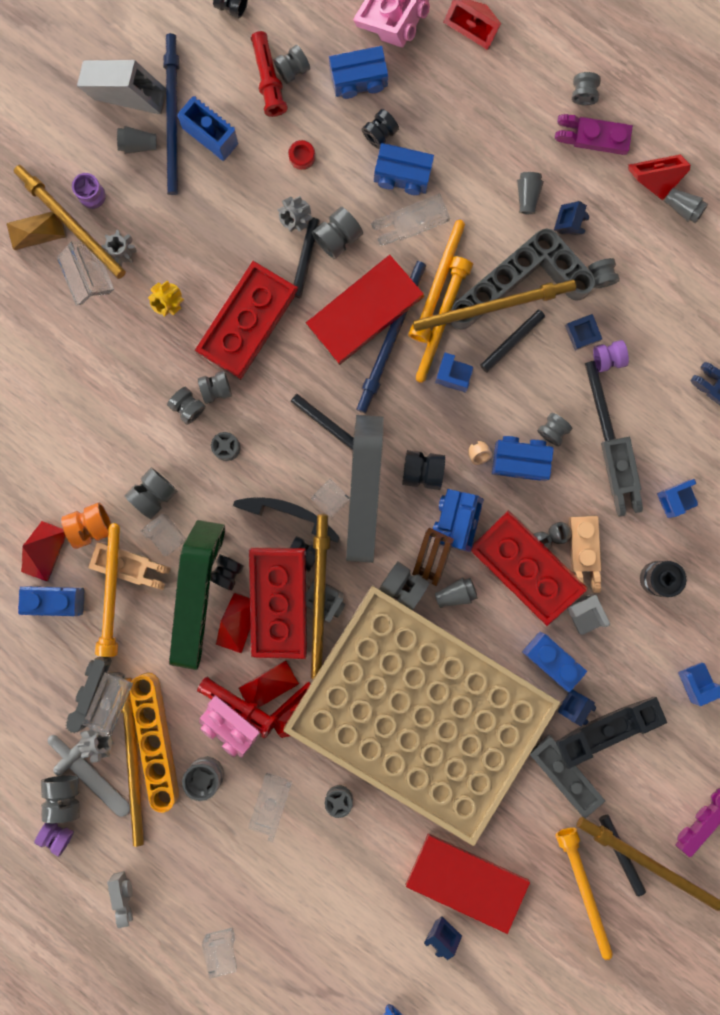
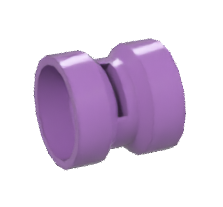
(83, 187)
(613, 355)
(54, 838)

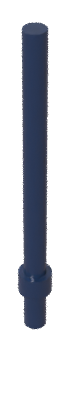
(171, 64)
(371, 384)

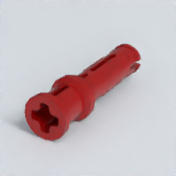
(270, 85)
(250, 712)

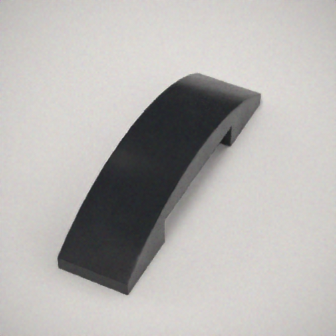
(257, 504)
(610, 729)

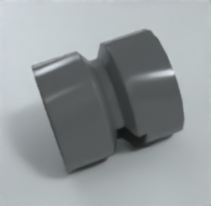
(338, 232)
(151, 493)
(395, 581)
(203, 778)
(56, 789)

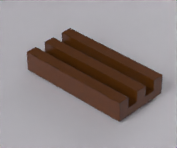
(426, 572)

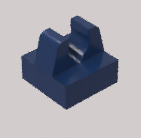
(571, 218)
(583, 332)
(576, 707)
(443, 938)

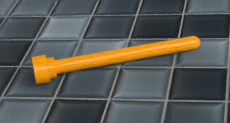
(460, 269)
(432, 299)
(107, 643)
(569, 841)

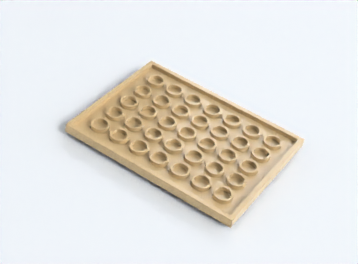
(422, 716)

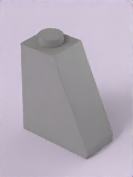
(122, 84)

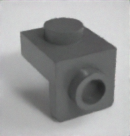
(333, 601)

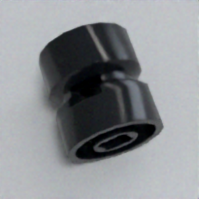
(423, 470)
(663, 578)

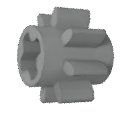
(295, 213)
(124, 253)
(94, 745)

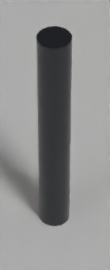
(305, 256)
(512, 340)
(600, 401)
(323, 420)
(625, 862)

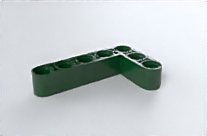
(193, 593)

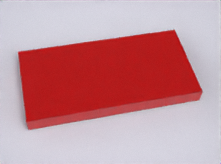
(365, 309)
(246, 320)
(528, 568)
(278, 602)
(467, 883)

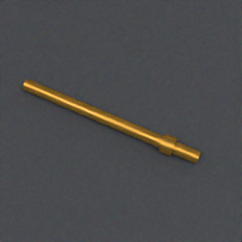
(37, 189)
(545, 292)
(321, 543)
(133, 772)
(605, 837)

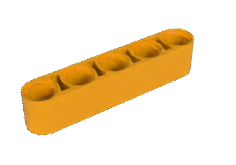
(150, 754)

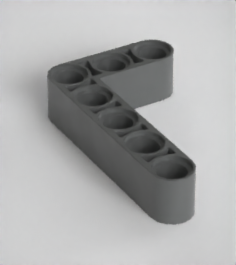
(516, 273)
(364, 488)

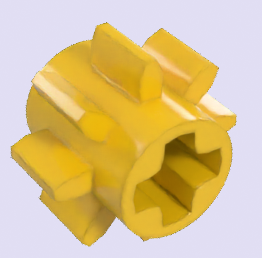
(165, 298)

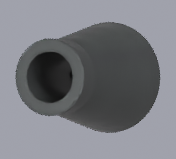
(135, 140)
(529, 190)
(686, 204)
(458, 593)

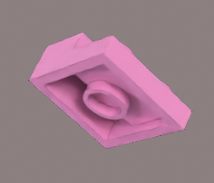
(392, 19)
(228, 727)

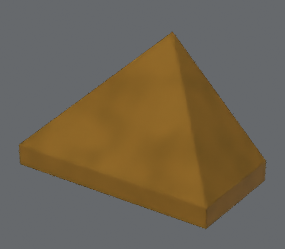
(35, 230)

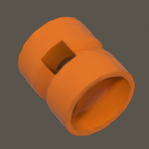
(83, 527)

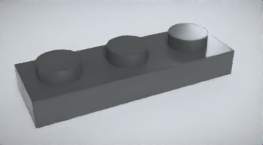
(569, 781)

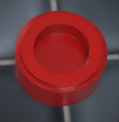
(301, 155)

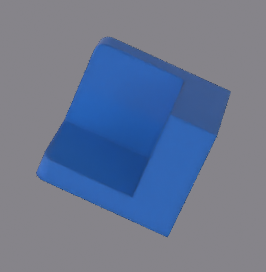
(454, 373)
(678, 498)
(699, 684)

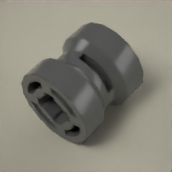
(291, 64)
(214, 387)
(186, 405)

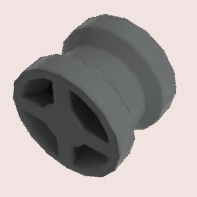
(586, 88)
(604, 273)
(555, 429)
(222, 442)
(336, 806)

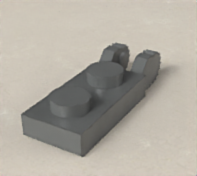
(622, 473)
(86, 694)

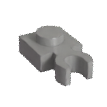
(120, 893)

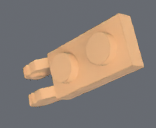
(586, 549)
(130, 566)

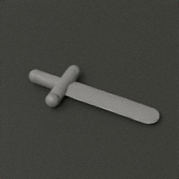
(73, 760)

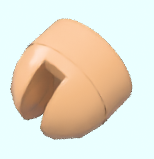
(479, 453)

